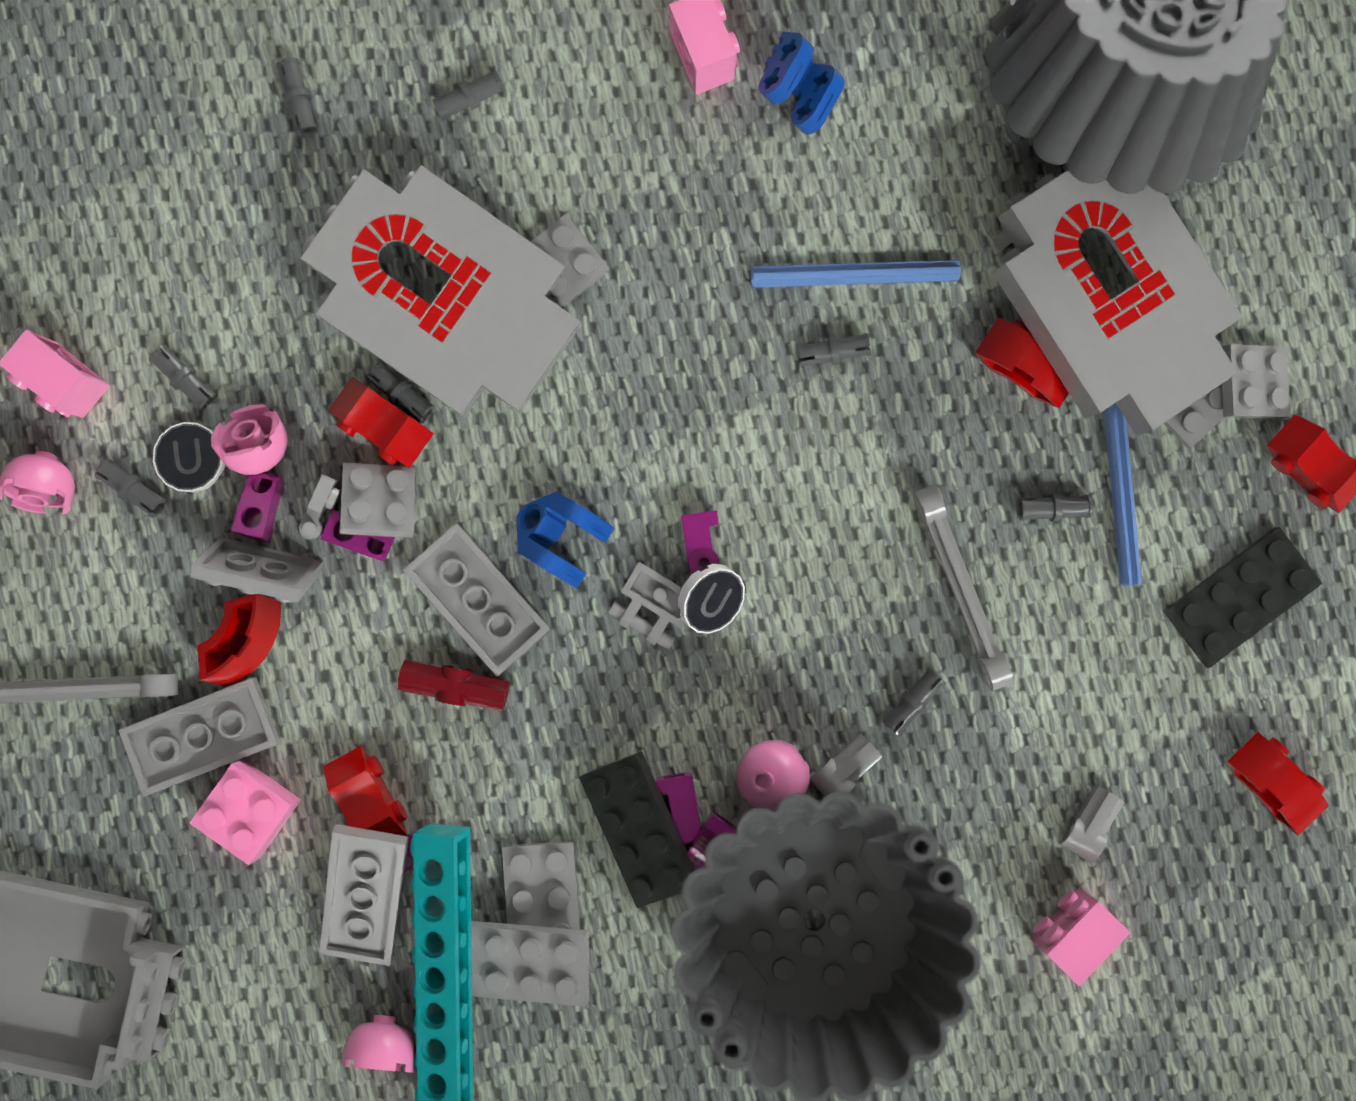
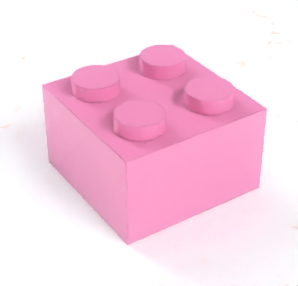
(703, 42)
(53, 375)
(245, 811)
(1079, 935)

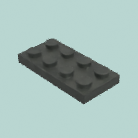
(1242, 597)
(638, 829)

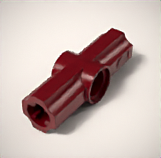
(453, 685)

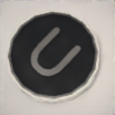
(186, 458)
(711, 598)

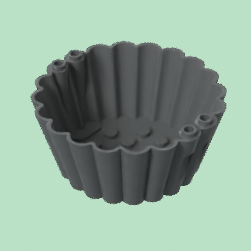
(1136, 84)
(833, 1000)

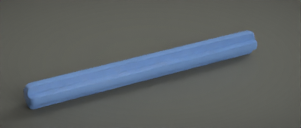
(855, 273)
(1122, 496)

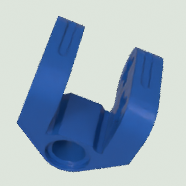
(794, 73)
(542, 524)

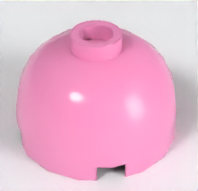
(251, 440)
(34, 479)
(771, 773)
(380, 1046)

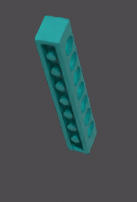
(444, 1068)

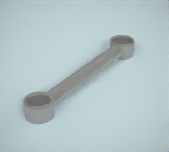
(990, 658)
(89, 688)

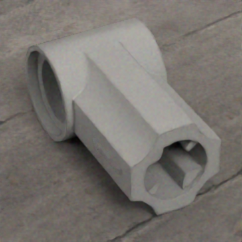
(845, 767)
(1088, 829)

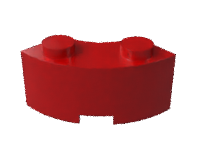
(1016, 356)
(379, 422)
(1314, 463)
(241, 640)
(1278, 782)
(362, 795)

